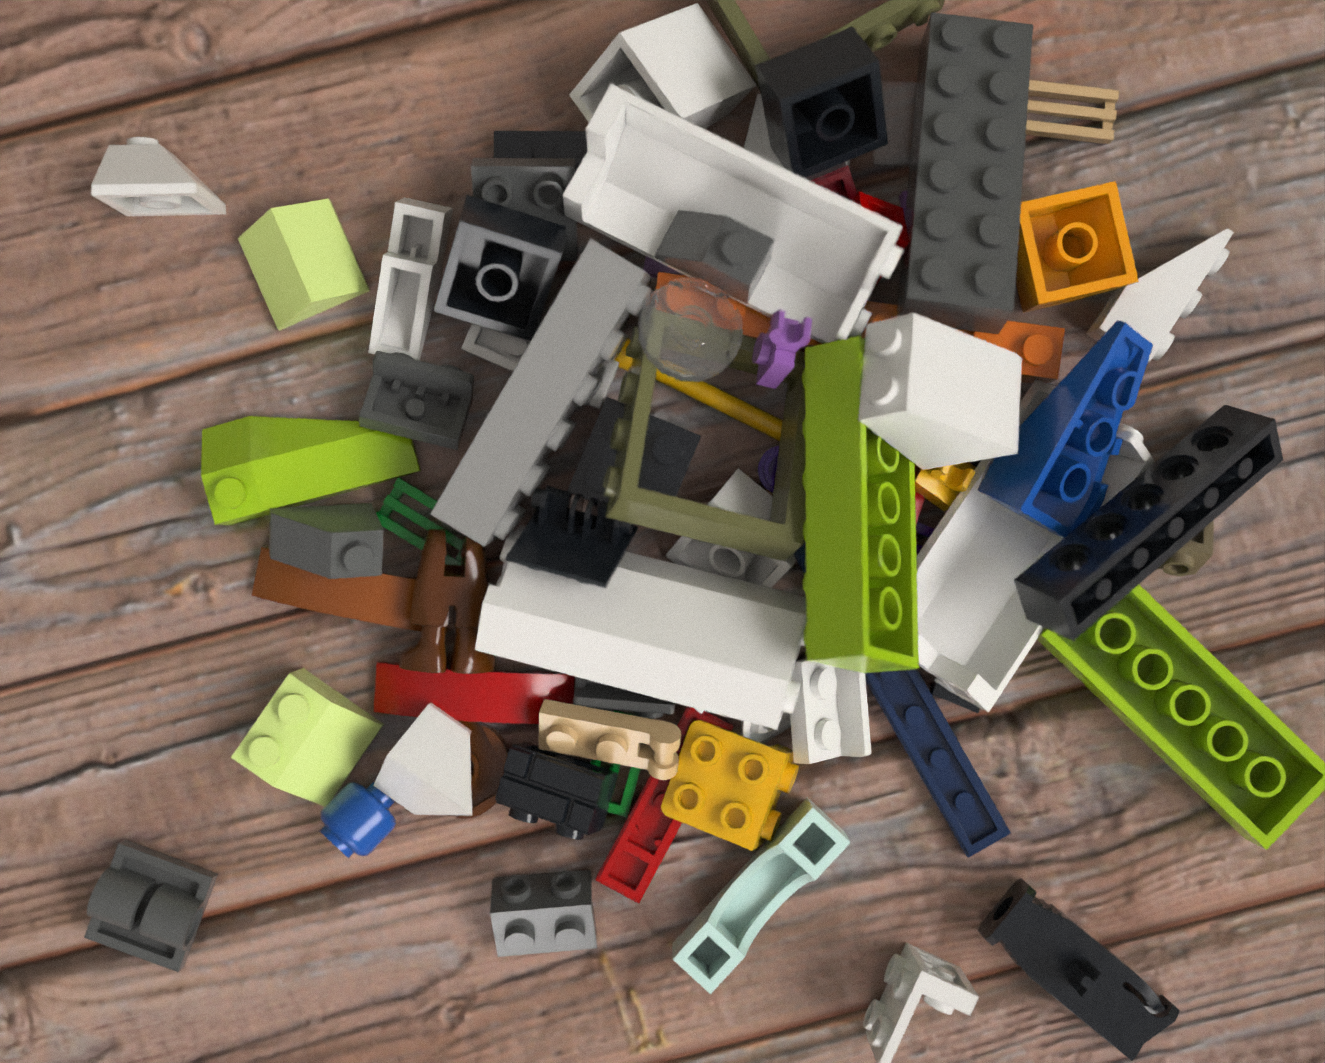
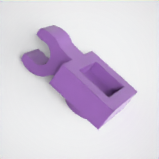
(777, 348)

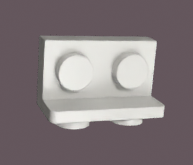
(829, 713)

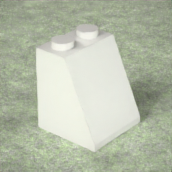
(673, 65)
(939, 392)

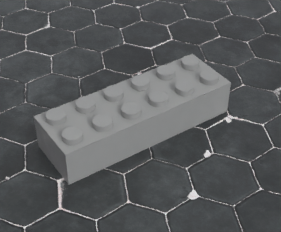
(543, 394)

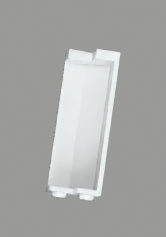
(653, 163)
(966, 571)
(654, 633)

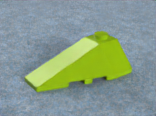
(294, 462)

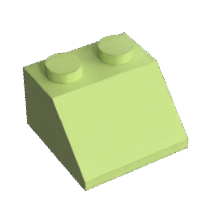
(307, 739)

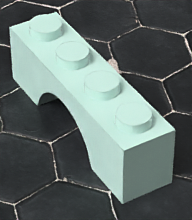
(730, 922)

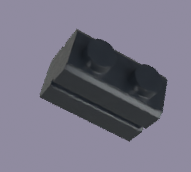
(556, 790)

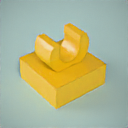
(943, 483)

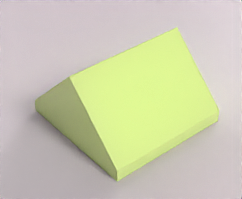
(302, 261)

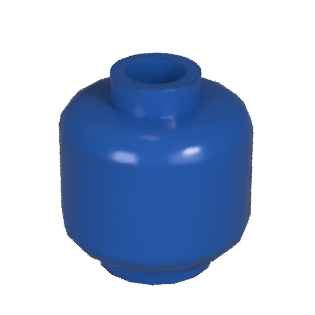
(357, 819)

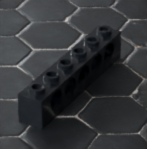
(1148, 521)

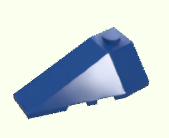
(1071, 437)

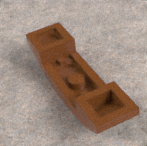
(368, 599)

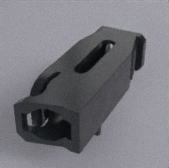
(1077, 969)

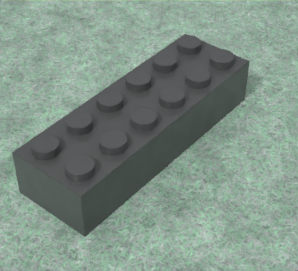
(966, 172)

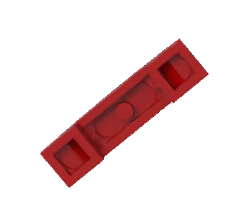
(470, 697)

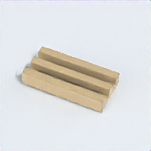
(1077, 93)

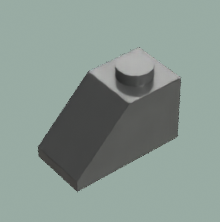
(717, 251)
(328, 539)

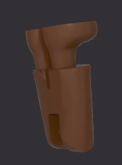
(444, 597)

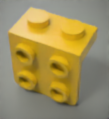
(729, 785)

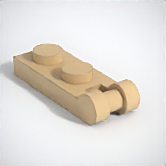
(610, 737)

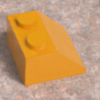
(1072, 247)

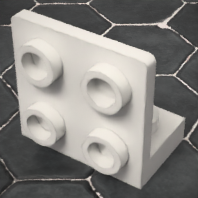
(908, 978)

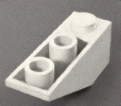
(1163, 295)

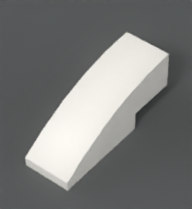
(409, 277)

